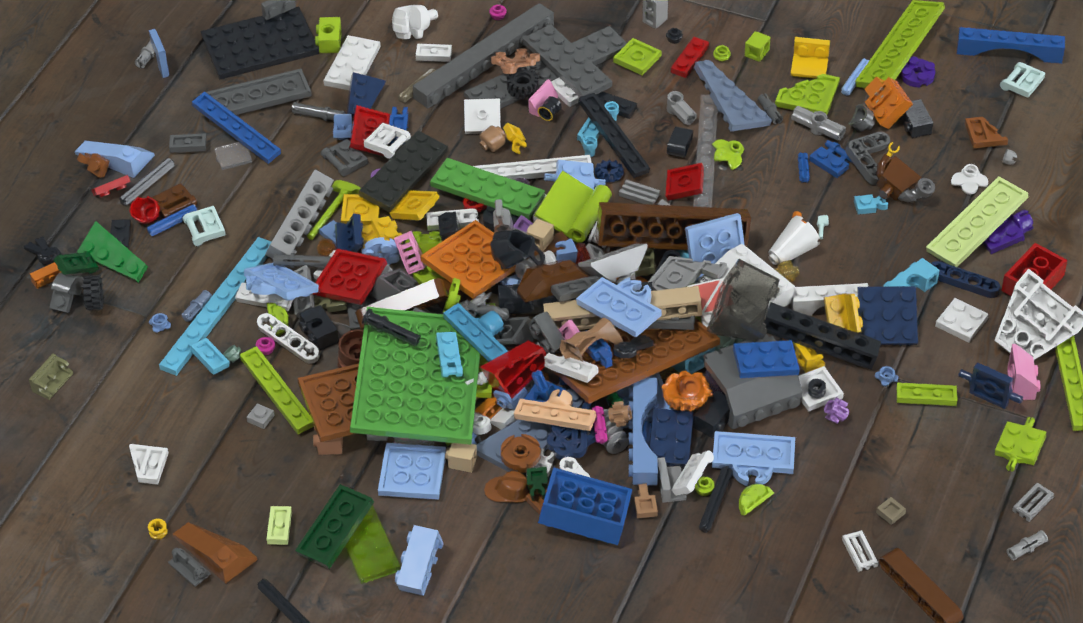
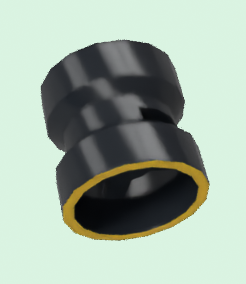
(549, 108)

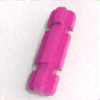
(600, 425)

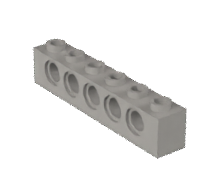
(300, 215)

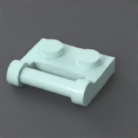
(1026, 83)
(210, 223)

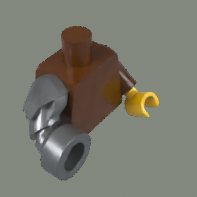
(900, 180)

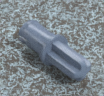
(196, 305)

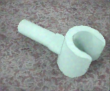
(822, 221)

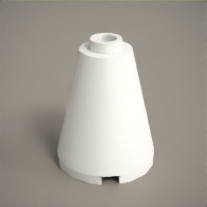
(793, 241)

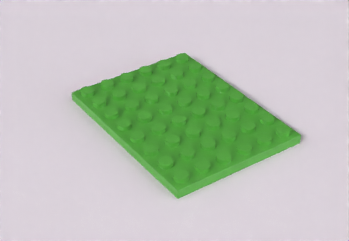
(403, 386)

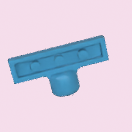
(478, 331)

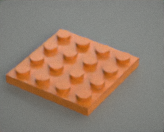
(467, 258)

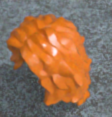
(686, 390)

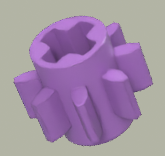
(836, 410)

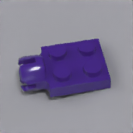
(1009, 232)

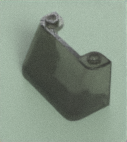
(743, 302)

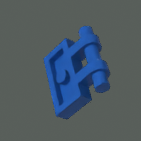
(828, 161)

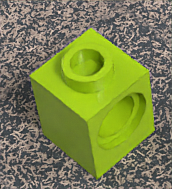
(757, 46)

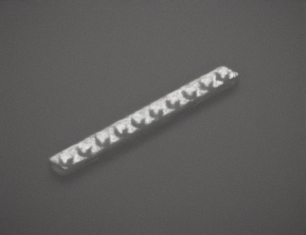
(705, 150)

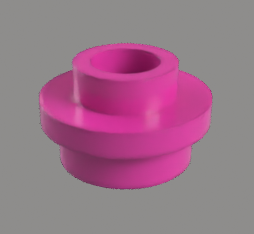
(497, 12)
(265, 345)

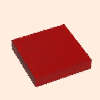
(684, 181)

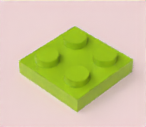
(637, 56)

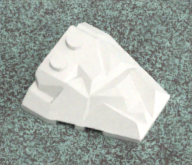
(1037, 318)

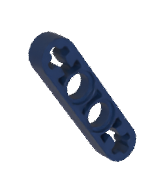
(966, 276)

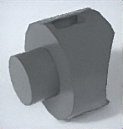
(862, 118)

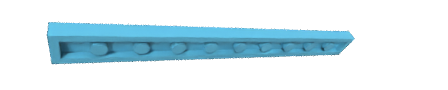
(214, 309)

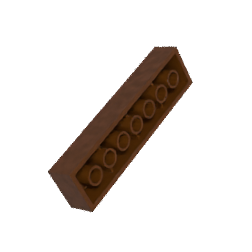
(656, 224)

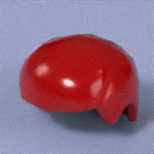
(144, 210)

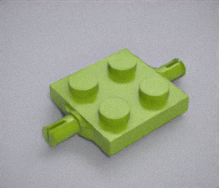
(1020, 443)

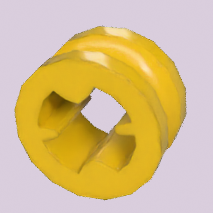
(157, 534)

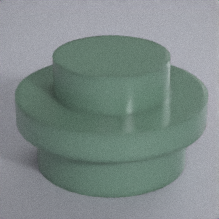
(232, 353)

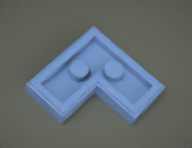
(160, 53)

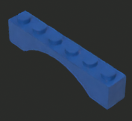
(1046, 47)

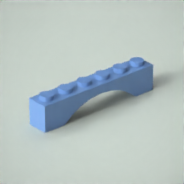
(644, 460)

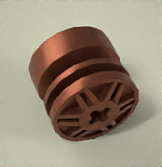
(350, 348)

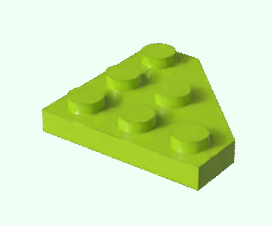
(811, 95)

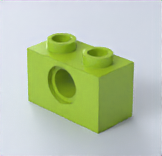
(328, 35)

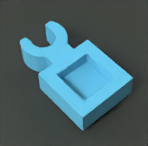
(867, 204)

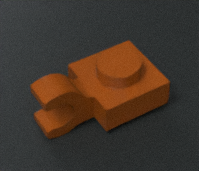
(96, 163)

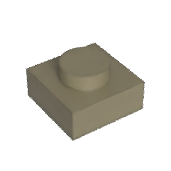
(891, 510)

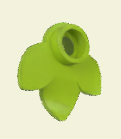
(726, 152)

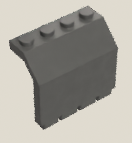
(751, 397)

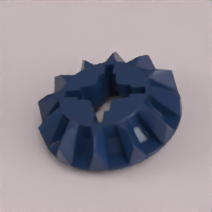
(615, 174)

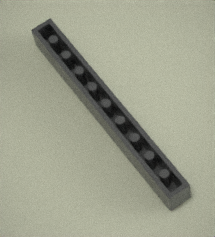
(478, 58)

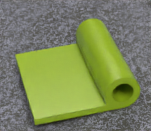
(572, 206)

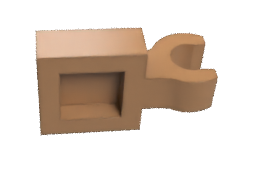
(644, 503)

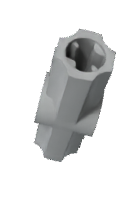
(818, 123)

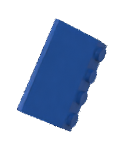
(585, 506)

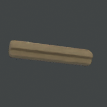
(405, 95)

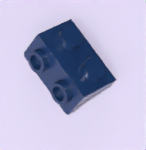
(349, 235)

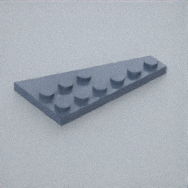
(730, 100)
(491, 447)

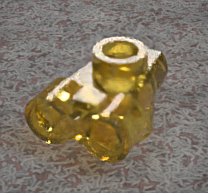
(787, 270)

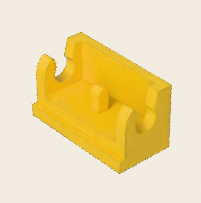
(808, 358)

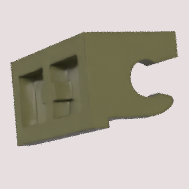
(50, 377)

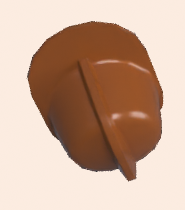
(507, 488)

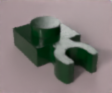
(537, 481)

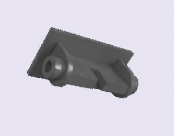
(188, 566)

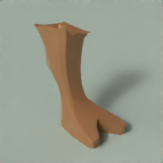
(581, 341)

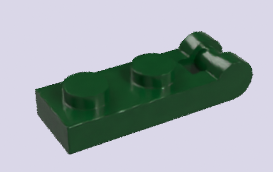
(75, 263)

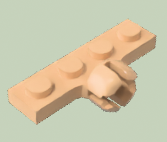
(556, 412)

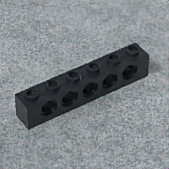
(821, 336)

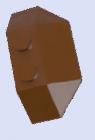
(539, 279)

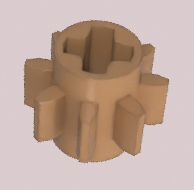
(620, 413)

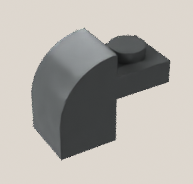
(64, 290)

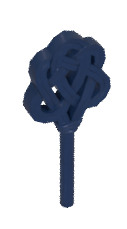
(575, 448)

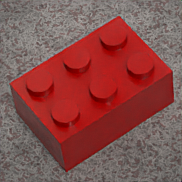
(1039, 260)

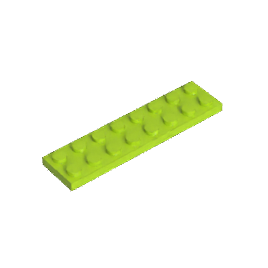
(901, 42)

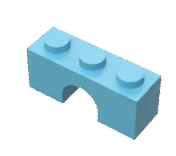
(919, 274)

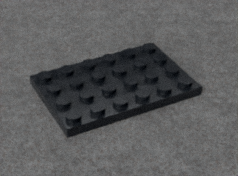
(259, 43)

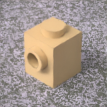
(542, 232)
(461, 456)

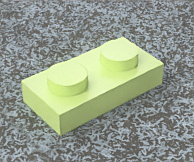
(279, 525)

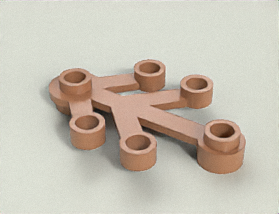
(521, 59)

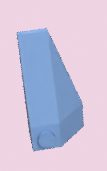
(122, 158)

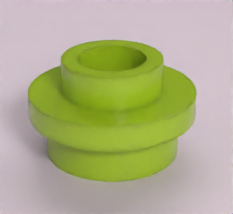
(722, 53)
(704, 486)

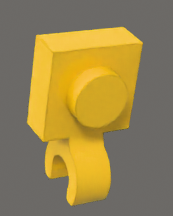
(516, 136)

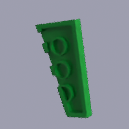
(112, 253)

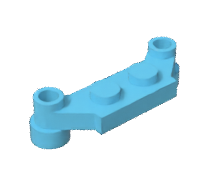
(589, 133)

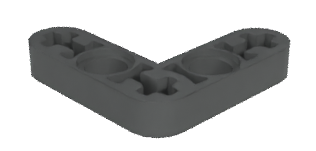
(859, 151)

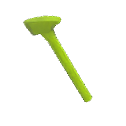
(343, 188)

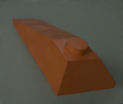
(216, 552)

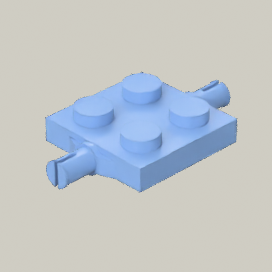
(579, 170)

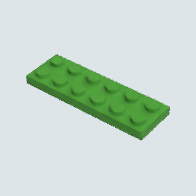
(487, 187)

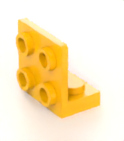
(810, 57)
(843, 311)

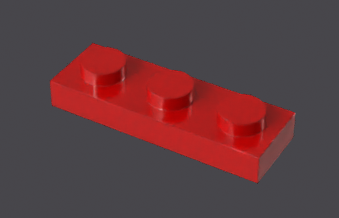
(689, 56)

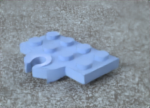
(278, 280)
(621, 304)
(753, 455)

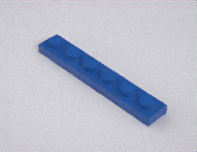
(236, 127)

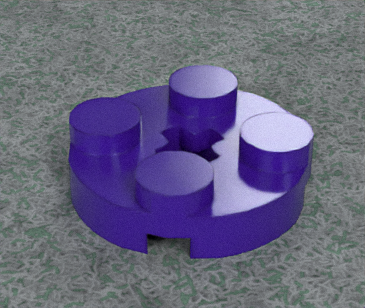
(925, 75)

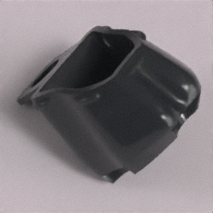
(513, 247)

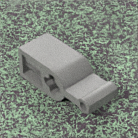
(502, 217)

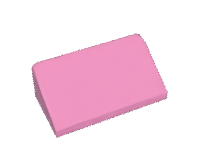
(540, 96)

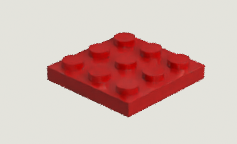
(349, 276)

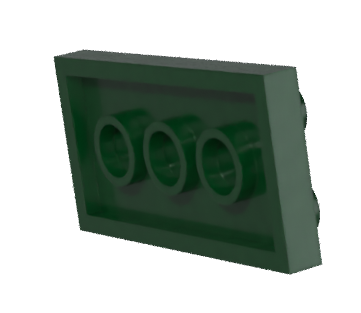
(334, 526)

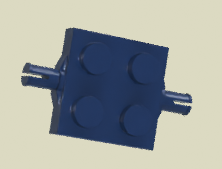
(991, 385)

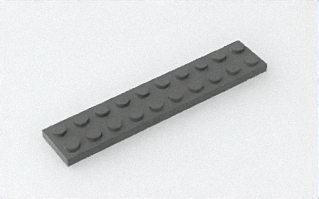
(596, 47)

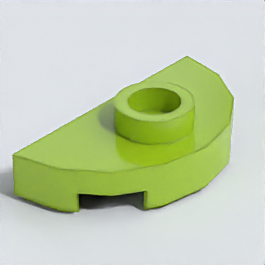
(453, 298)
(279, 313)
(753, 496)

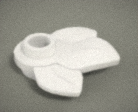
(969, 179)

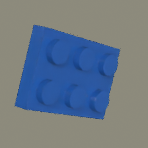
(766, 359)

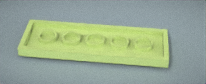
(977, 222)

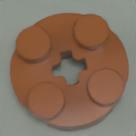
(516, 461)

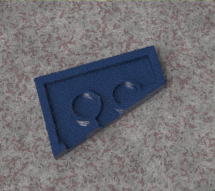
(363, 91)

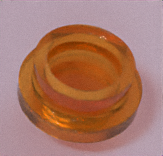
(325, 247)

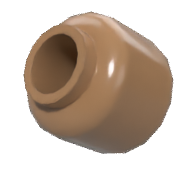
(492, 138)

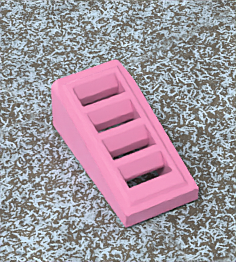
(404, 255)

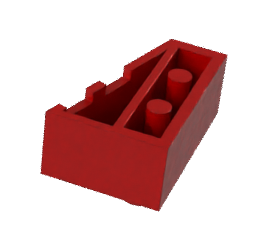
(514, 368)

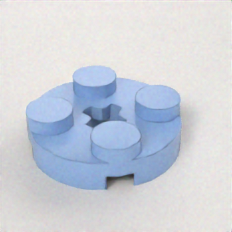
(387, 248)

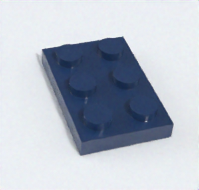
(671, 436)

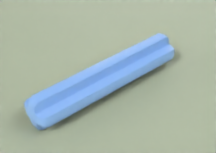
(850, 83)

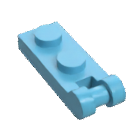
(449, 354)

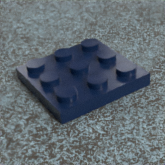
(889, 314)

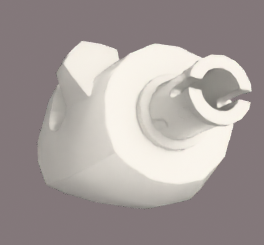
(412, 20)

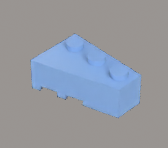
(418, 560)

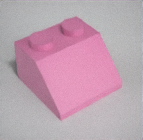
(1024, 372)

